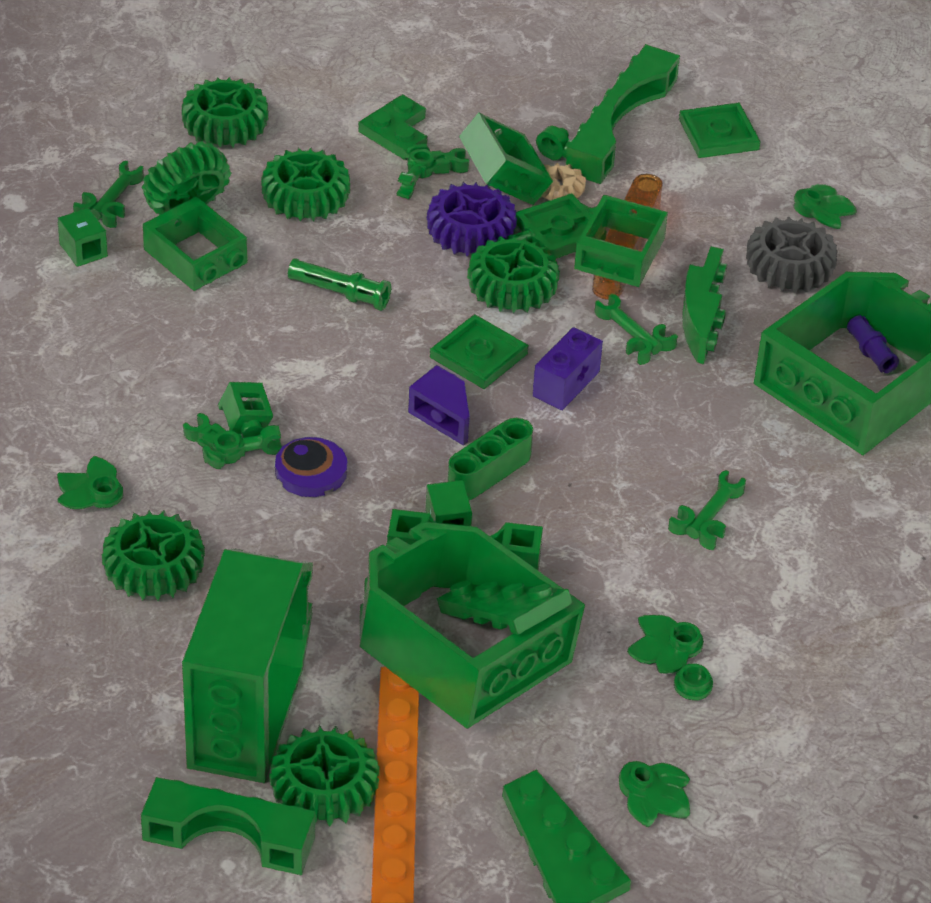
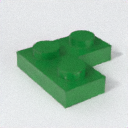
(393, 125)

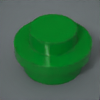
(693, 682)

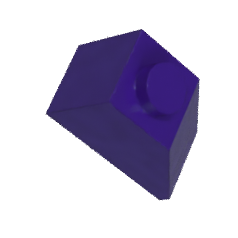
(442, 403)

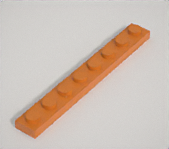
(396, 791)

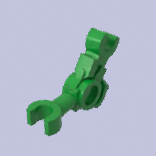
(424, 162)
(228, 447)

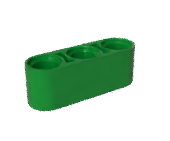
(492, 456)

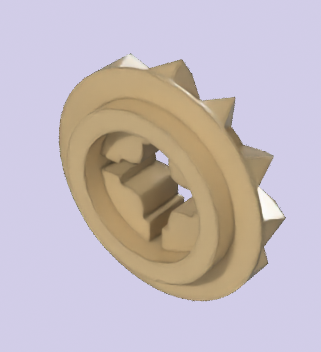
(572, 181)

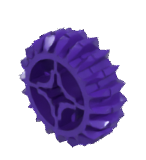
(469, 217)

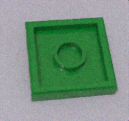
(719, 130)
(479, 351)

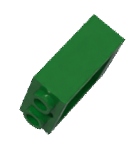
(505, 159)
(195, 217)
(613, 260)

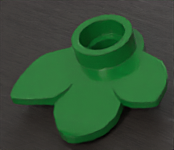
(823, 204)
(94, 488)
(666, 643)
(657, 793)

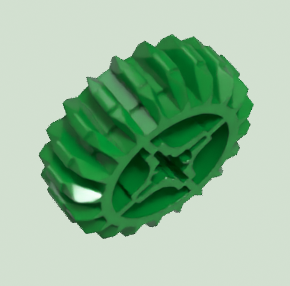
(225, 112)
(185, 174)
(305, 184)
(513, 274)
(153, 555)
(347, 765)

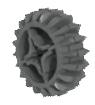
(791, 254)

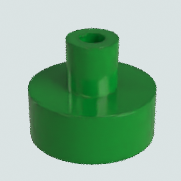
(552, 142)

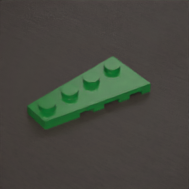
(504, 605)
(564, 850)

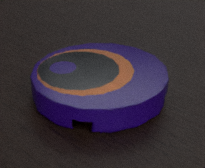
(311, 466)

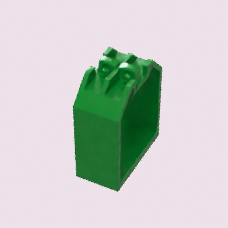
(827, 394)
(430, 662)
(245, 663)

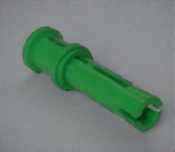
(353, 286)

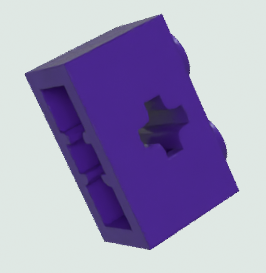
(567, 368)

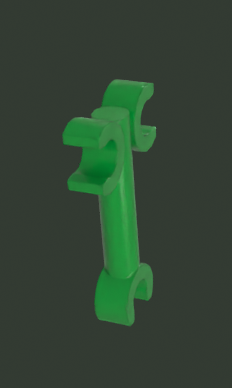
(106, 206)
(642, 341)
(703, 524)

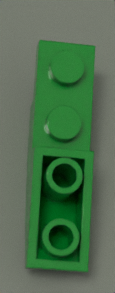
(702, 305)

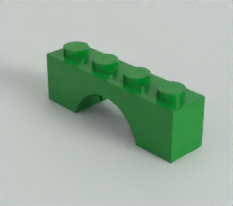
(518, 538)
(184, 811)

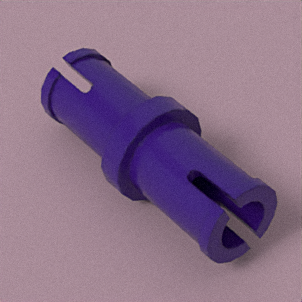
(872, 344)

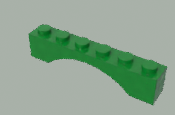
(646, 79)

